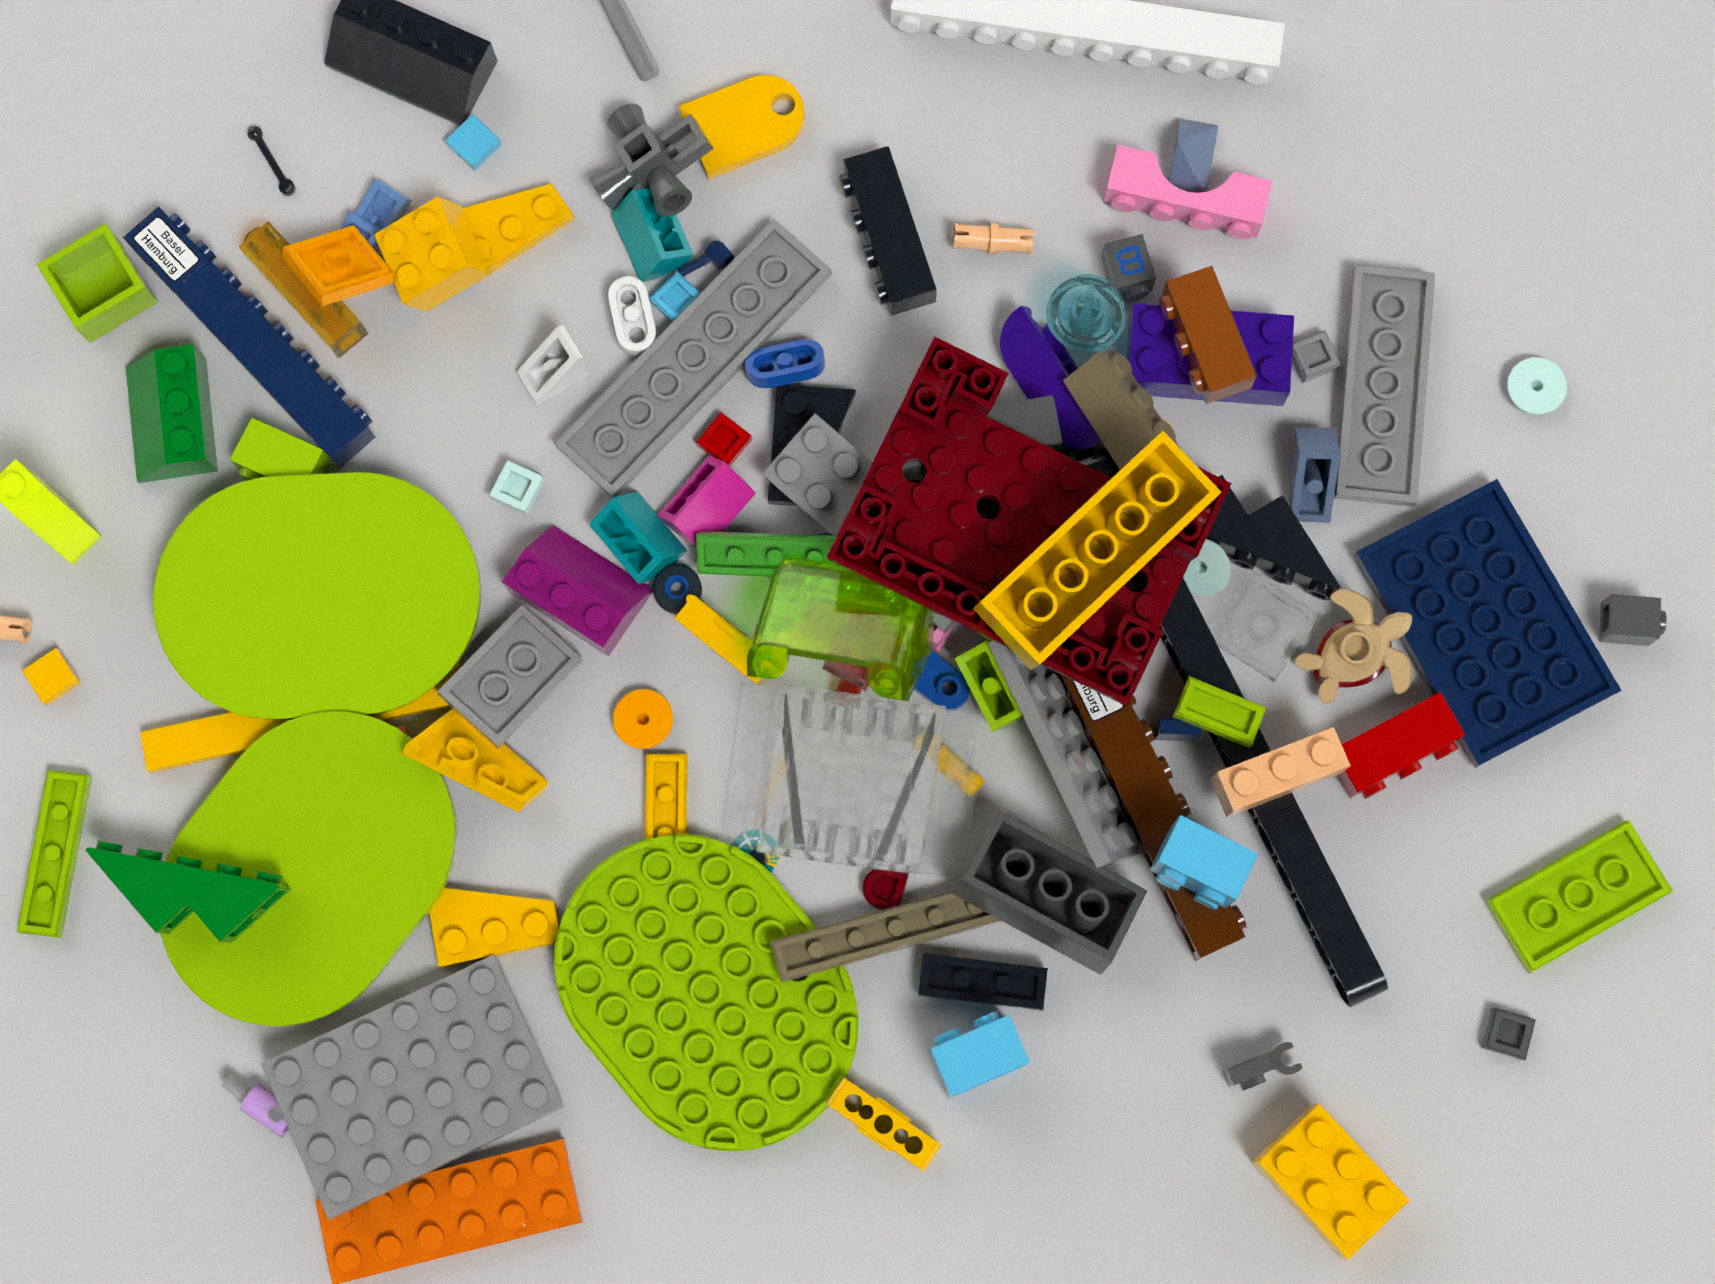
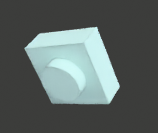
(517, 487)

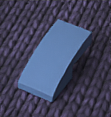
(377, 211)

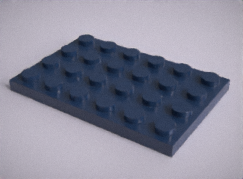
(1488, 622)

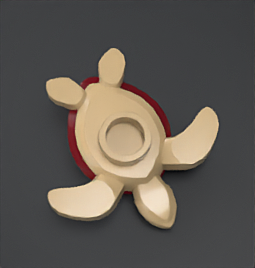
(1359, 649)

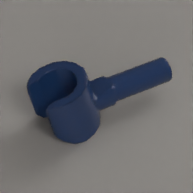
(715, 252)

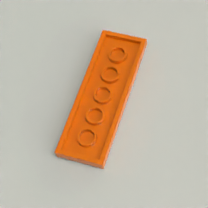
(454, 1212)

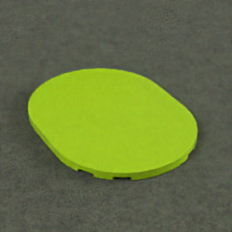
(317, 595)
(357, 842)
(683, 1000)

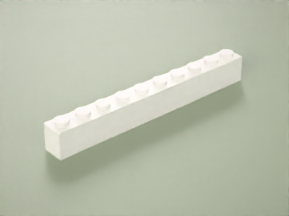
(1108, 31)

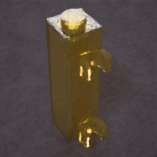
(331, 323)

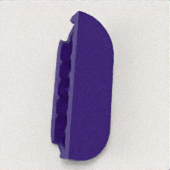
(1039, 368)

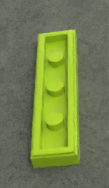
(54, 854)

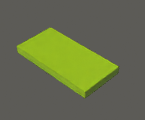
(1578, 896)

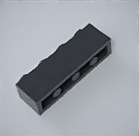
(889, 231)

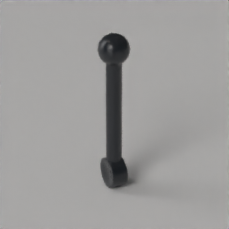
(286, 186)

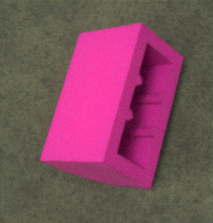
(706, 501)

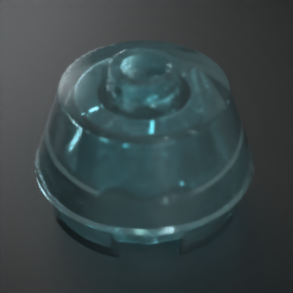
(1086, 313)

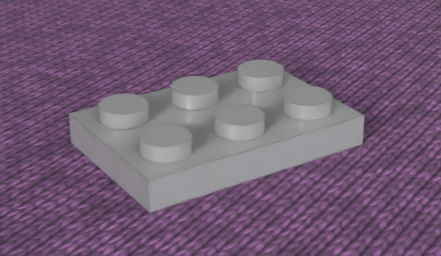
(509, 676)

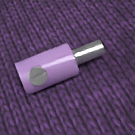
(258, 1104)

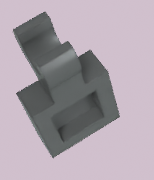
(1251, 1072)

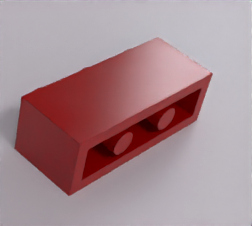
(1399, 746)

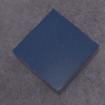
(1176, 730)

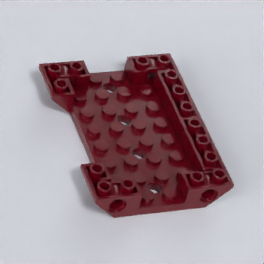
(947, 558)

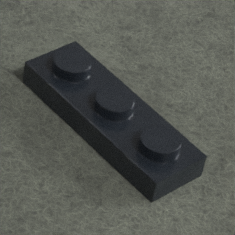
(983, 982)

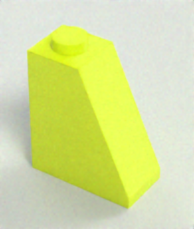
(45, 512)

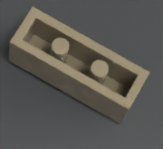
(1116, 405)

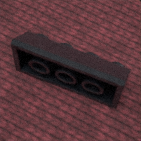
(410, 56)

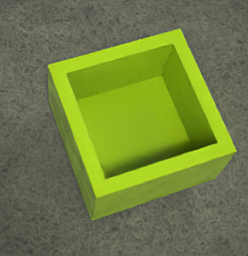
(97, 283)

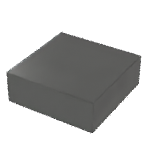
(1508, 1033)

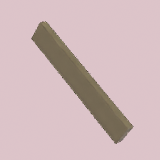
(875, 934)

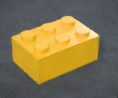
(1330, 1181)

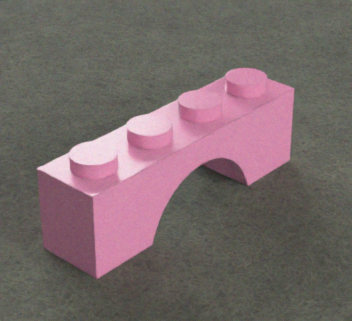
(1232, 207)

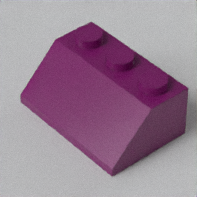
(577, 589)

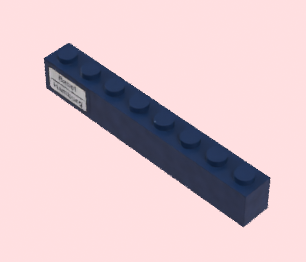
(249, 337)

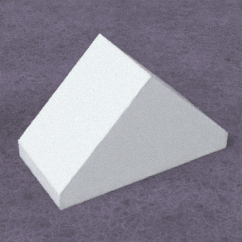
(553, 366)

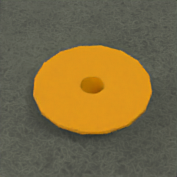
(643, 719)

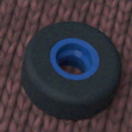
(675, 574)

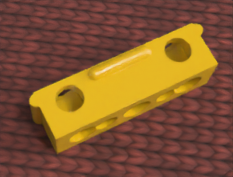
(716, 633)
(899, 1119)

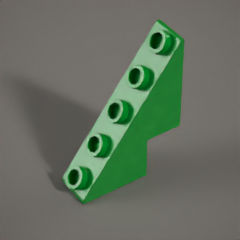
(171, 891)

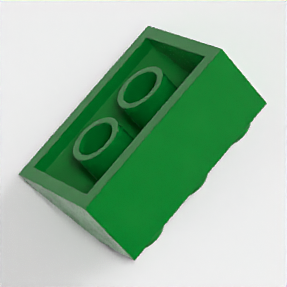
(171, 414)

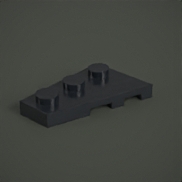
(794, 409)

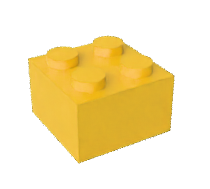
(432, 254)

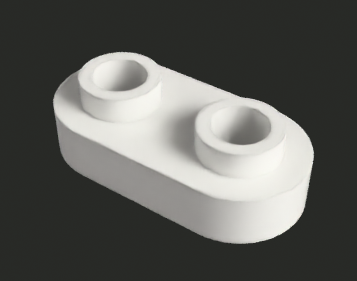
(633, 317)

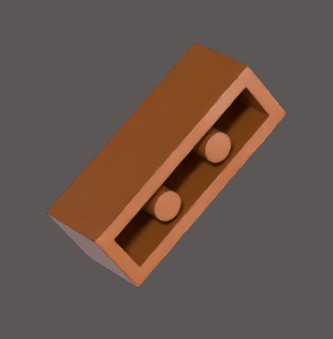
(1207, 335)

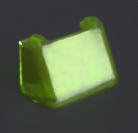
(844, 619)

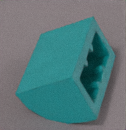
(652, 241)
(637, 536)

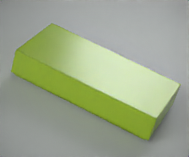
(1219, 712)

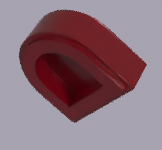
(884, 888)

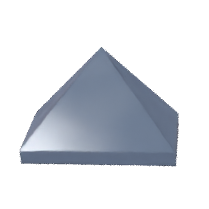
(1193, 156)

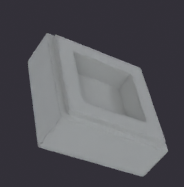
(1315, 356)

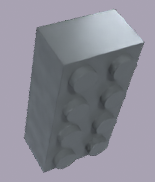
(1050, 893)

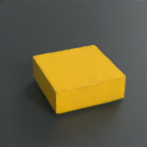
(51, 676)

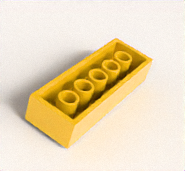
(1097, 550)

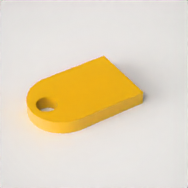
(743, 123)

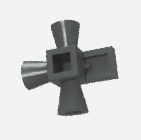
(651, 160)

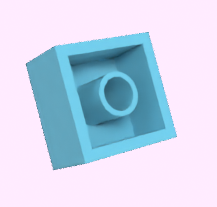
(1203, 863)
(979, 1054)

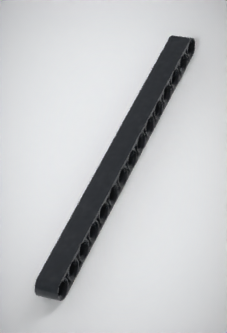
(1279, 820)

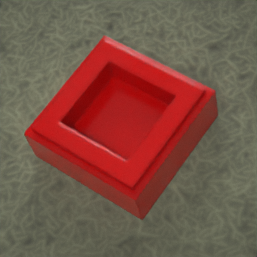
(724, 439)

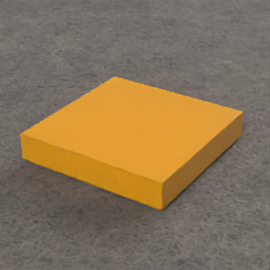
(338, 265)

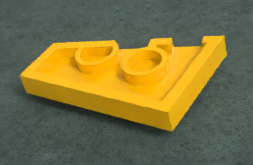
(516, 223)
(467, 757)
(482, 924)

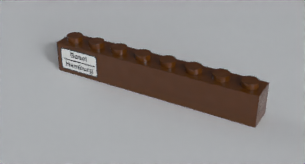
(1149, 806)

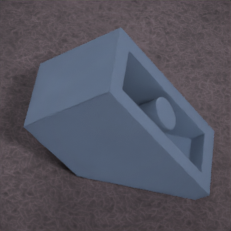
(1313, 473)

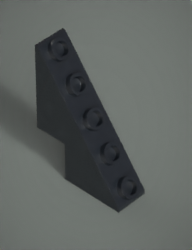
(1272, 542)

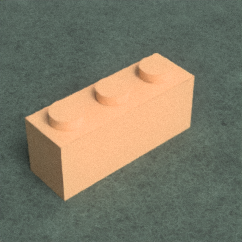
(1280, 772)

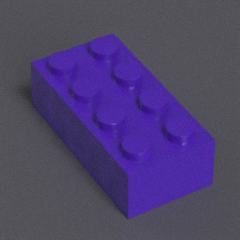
(1165, 373)

